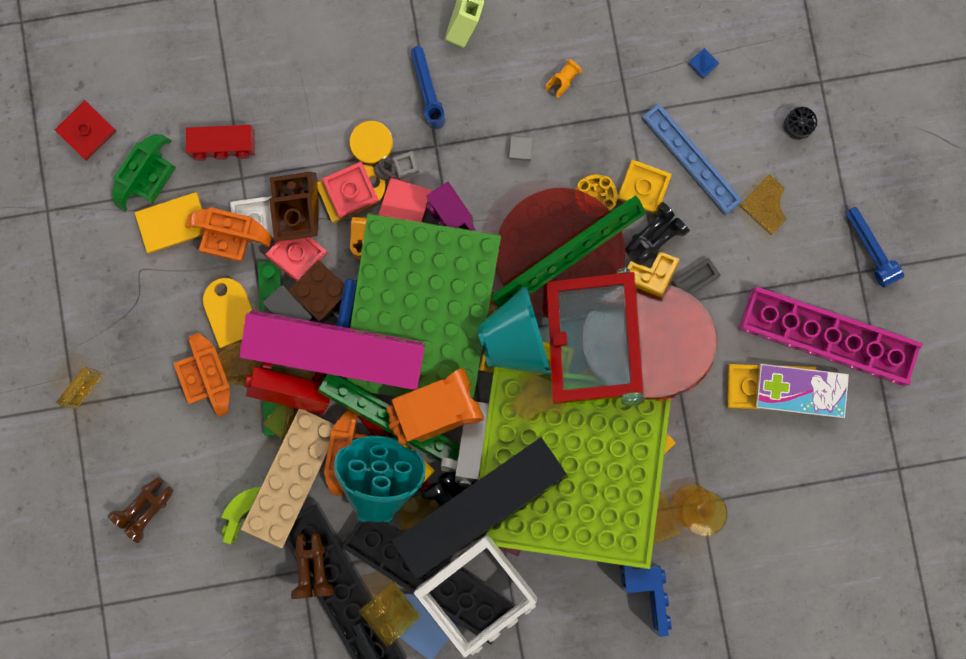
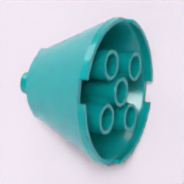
(514, 337)
(378, 476)

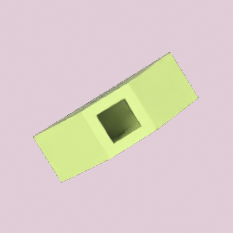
(463, 21)

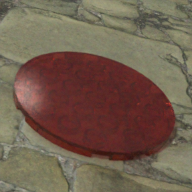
(545, 224)
(675, 342)

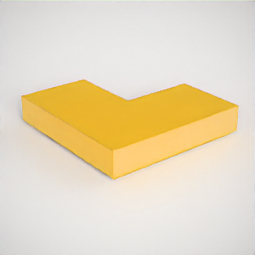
(658, 277)

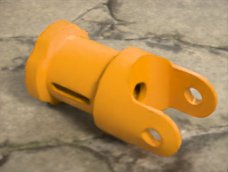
(564, 77)

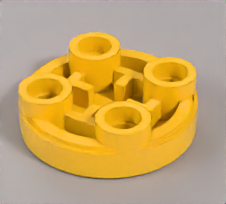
(371, 142)
(601, 188)

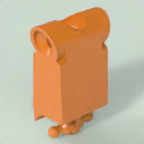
(434, 409)

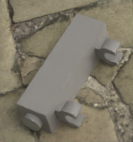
(470, 452)

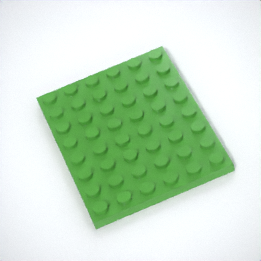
(426, 288)

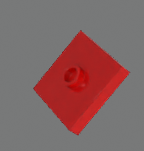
(85, 130)

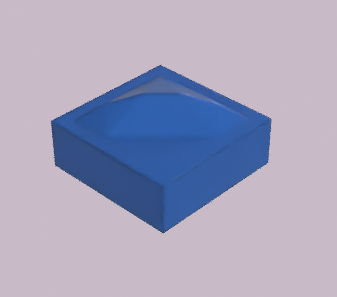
(703, 63)

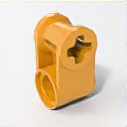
(357, 235)

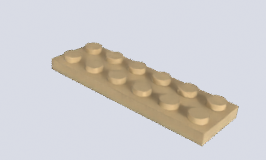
(289, 479)

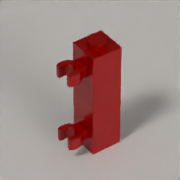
(286, 389)

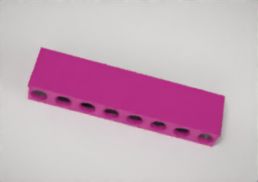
(830, 336)
(332, 349)

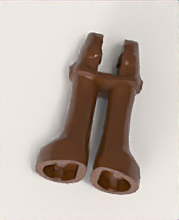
(136, 530)
(304, 587)

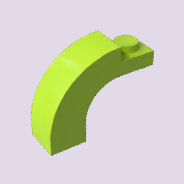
(236, 512)

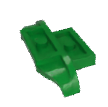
(142, 172)

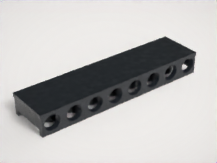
(479, 508)
(348, 585)
(459, 596)

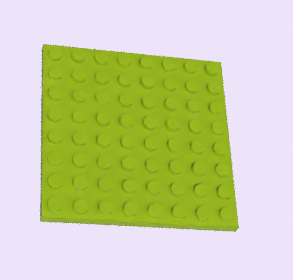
(612, 470)

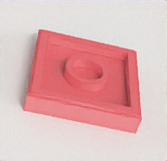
(350, 190)
(404, 201)
(296, 256)

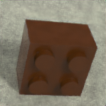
(319, 291)

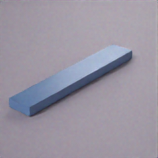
(692, 159)

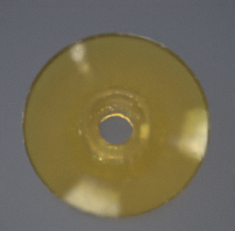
(715, 517)

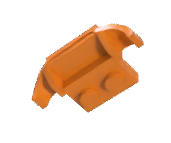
(227, 233)
(203, 375)
(341, 436)

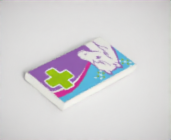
(802, 391)

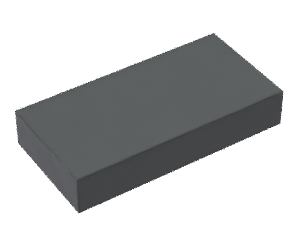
(697, 277)

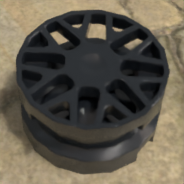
(800, 123)

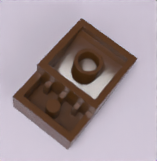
(294, 206)

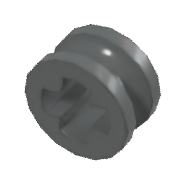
(384, 169)

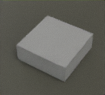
(520, 148)
(405, 164)

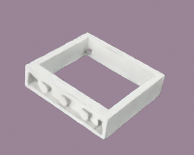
(491, 631)

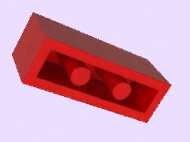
(220, 142)

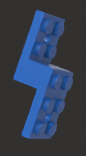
(652, 580)

